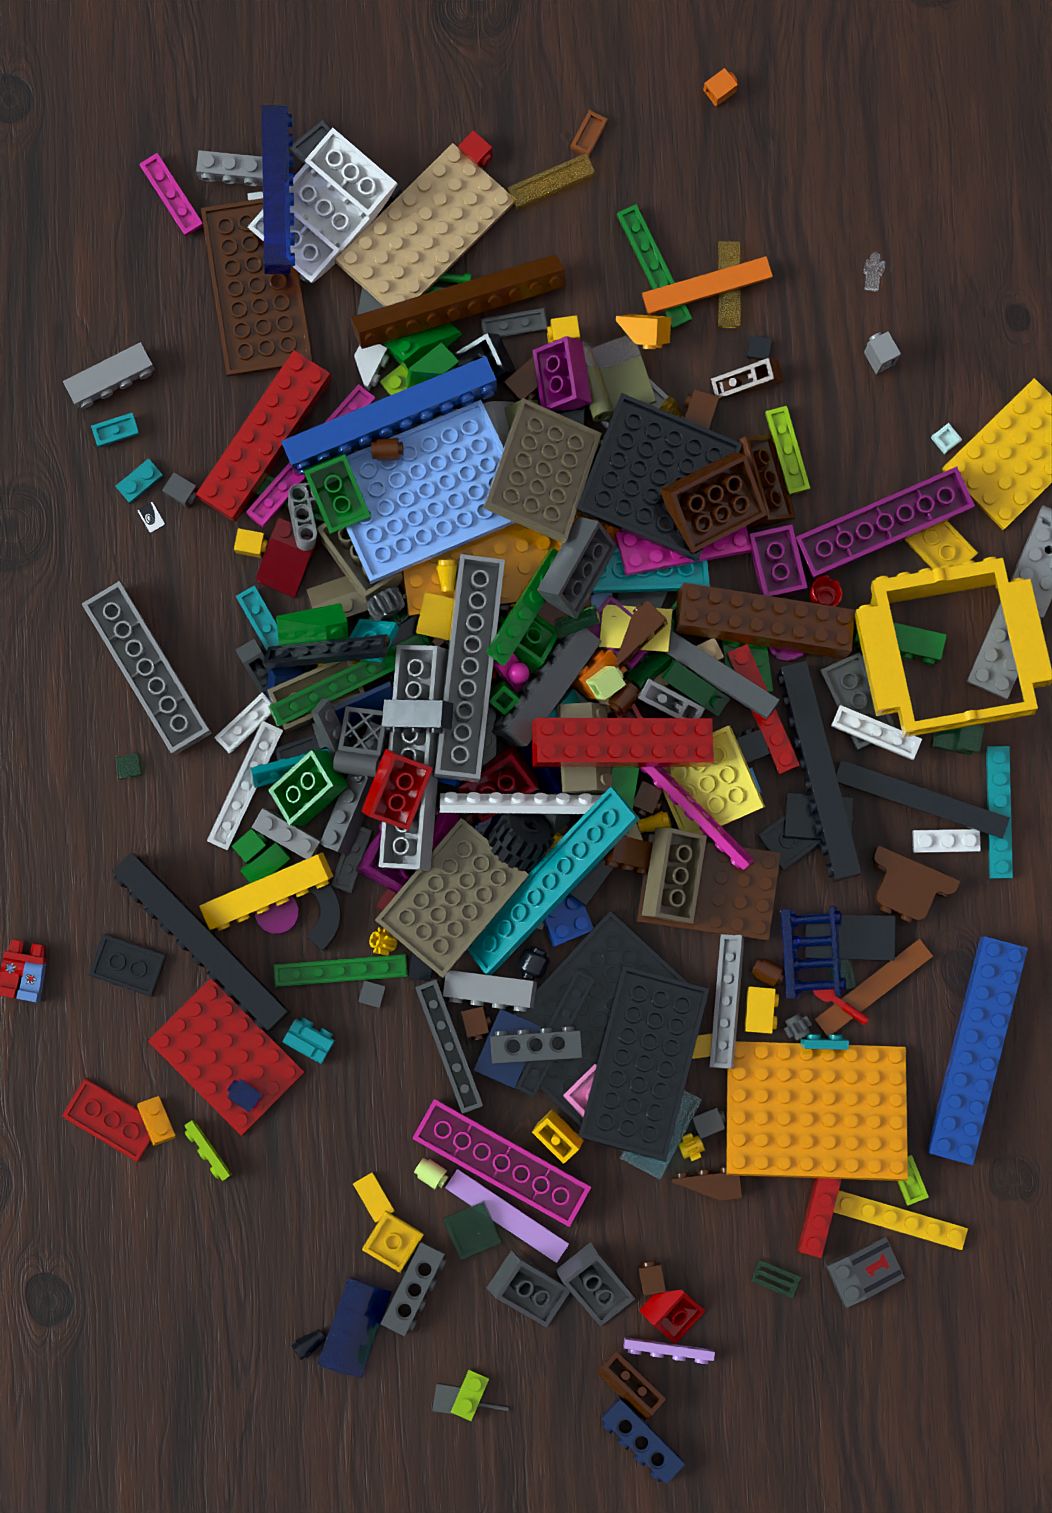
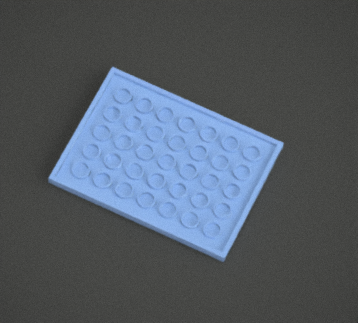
(428, 496)

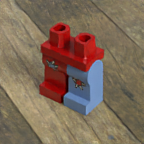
(23, 973)

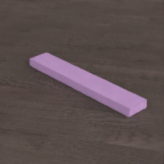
(508, 1216)

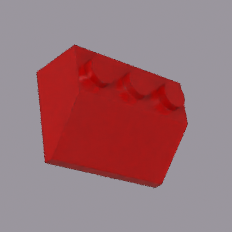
(397, 789)

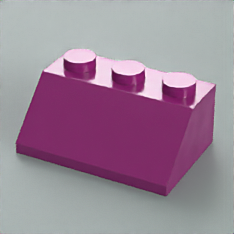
(562, 375)

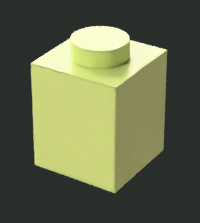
(606, 682)

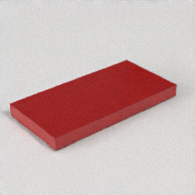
(108, 1119)

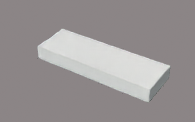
(245, 723)

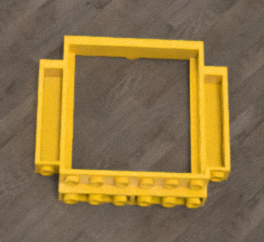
(883, 655)

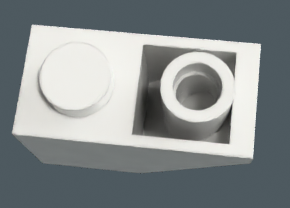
(370, 362)

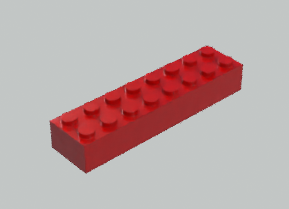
(259, 440)
(622, 742)

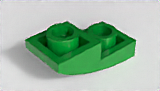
(266, 863)

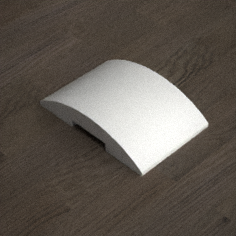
(333, 203)

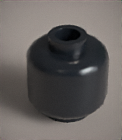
(533, 963)

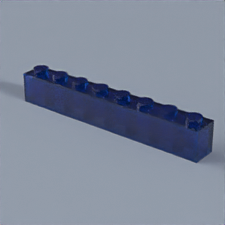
(276, 193)

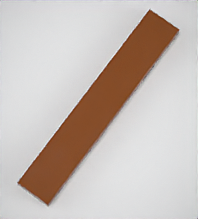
(875, 986)

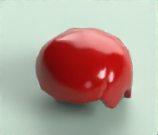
(825, 591)

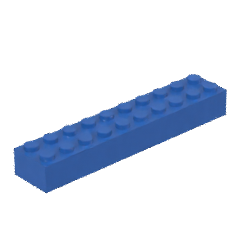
(391, 415)
(976, 1050)

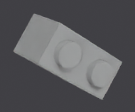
(881, 352)

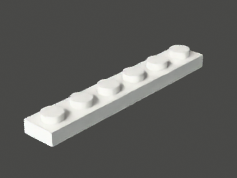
(243, 787)

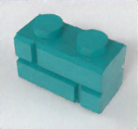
(309, 1040)

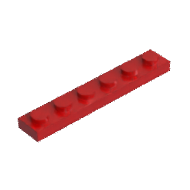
(771, 728)

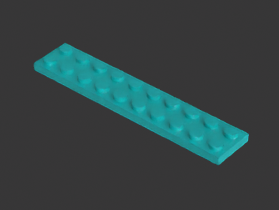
(554, 879)

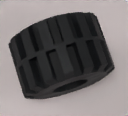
(521, 839)

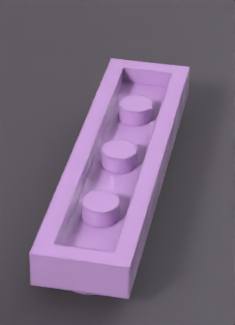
(679, 1352)

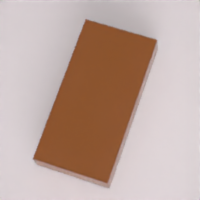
(589, 133)

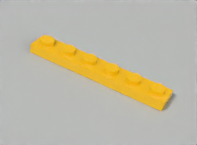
(900, 1220)

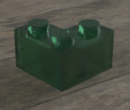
(959, 740)

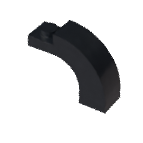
(330, 918)

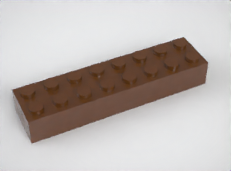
(764, 620)

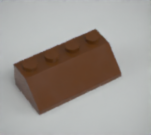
(769, 479)

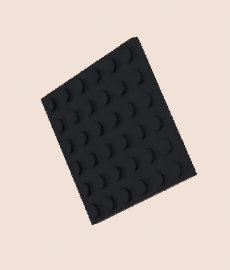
(639, 457)

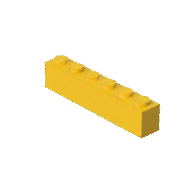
(265, 891)

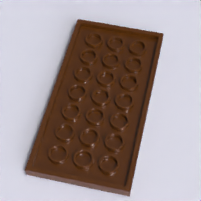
(256, 312)

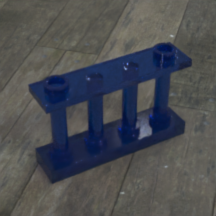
(791, 943)

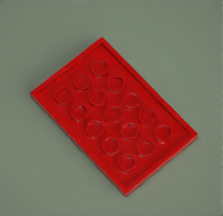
(218, 1043)

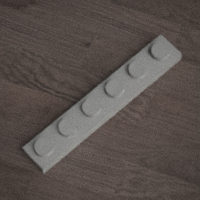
(727, 1001)

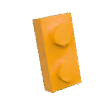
(156, 1120)

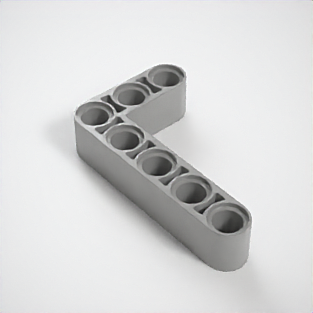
(303, 507)

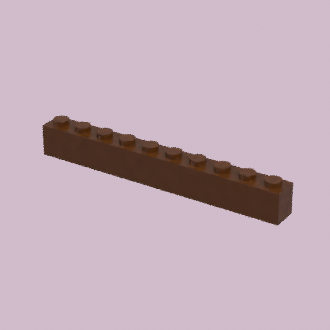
(458, 301)

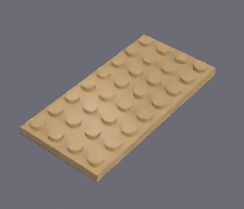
(425, 229)

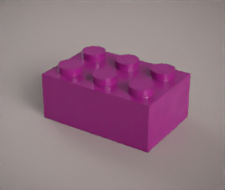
(777, 562)

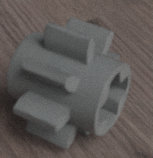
(797, 1026)

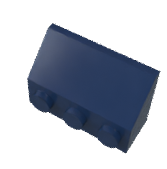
(371, 700)

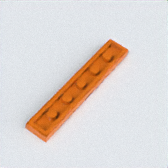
(707, 285)

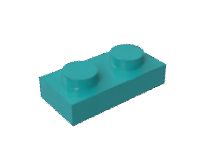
(115, 430)
(139, 481)
(814, 1041)

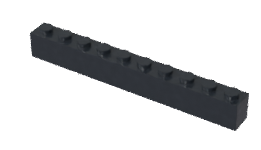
(819, 772)

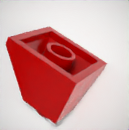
(672, 1313)

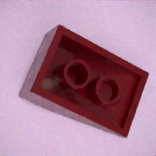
(283, 562)
(503, 774)

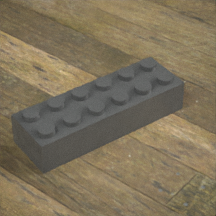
(546, 687)

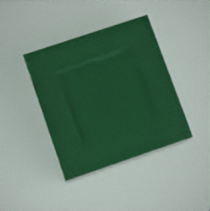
(128, 766)

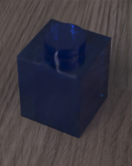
(244, 1094)

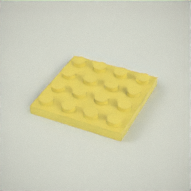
(722, 788)

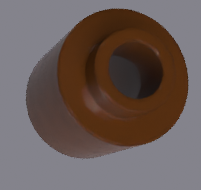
(387, 449)
(623, 699)
(768, 971)

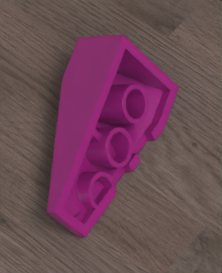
(369, 867)

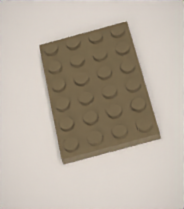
(542, 470)
(454, 902)

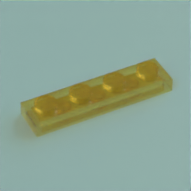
(551, 181)
(729, 302)

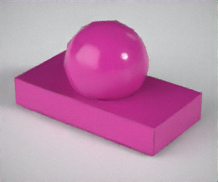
(513, 672)

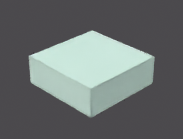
(946, 438)

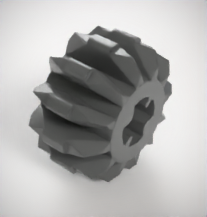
(385, 604)

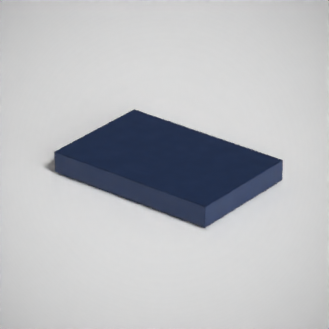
(508, 1072)

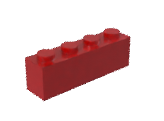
(818, 1216)

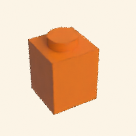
(721, 86)

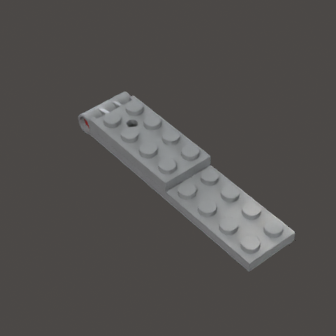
(995, 664)

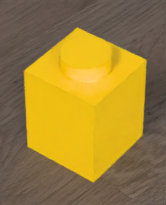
(250, 543)

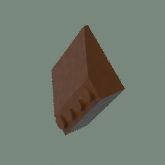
(714, 501)

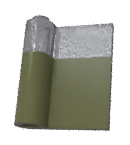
(614, 370)

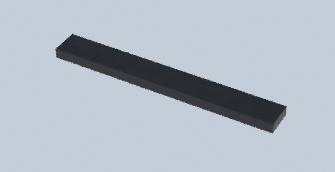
(922, 799)

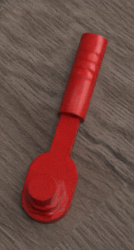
(829, 995)

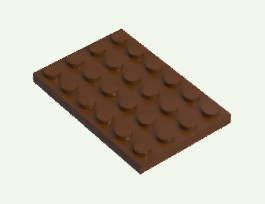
(729, 897)

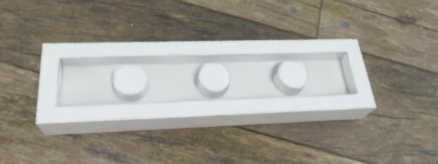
(875, 732)

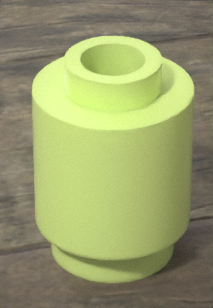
(431, 1173)

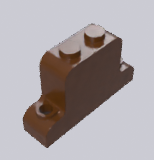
(908, 885)

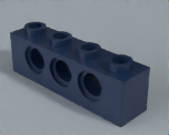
(660, 1471)

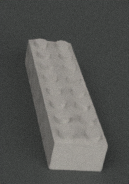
(146, 668)

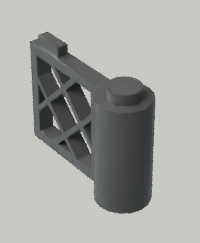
(355, 759)

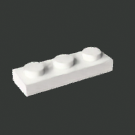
(946, 841)

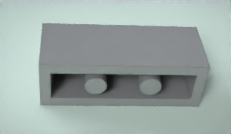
(288, 835)

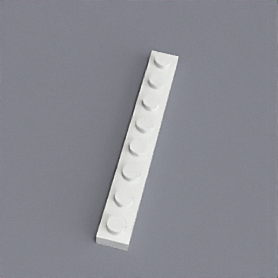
(516, 803)

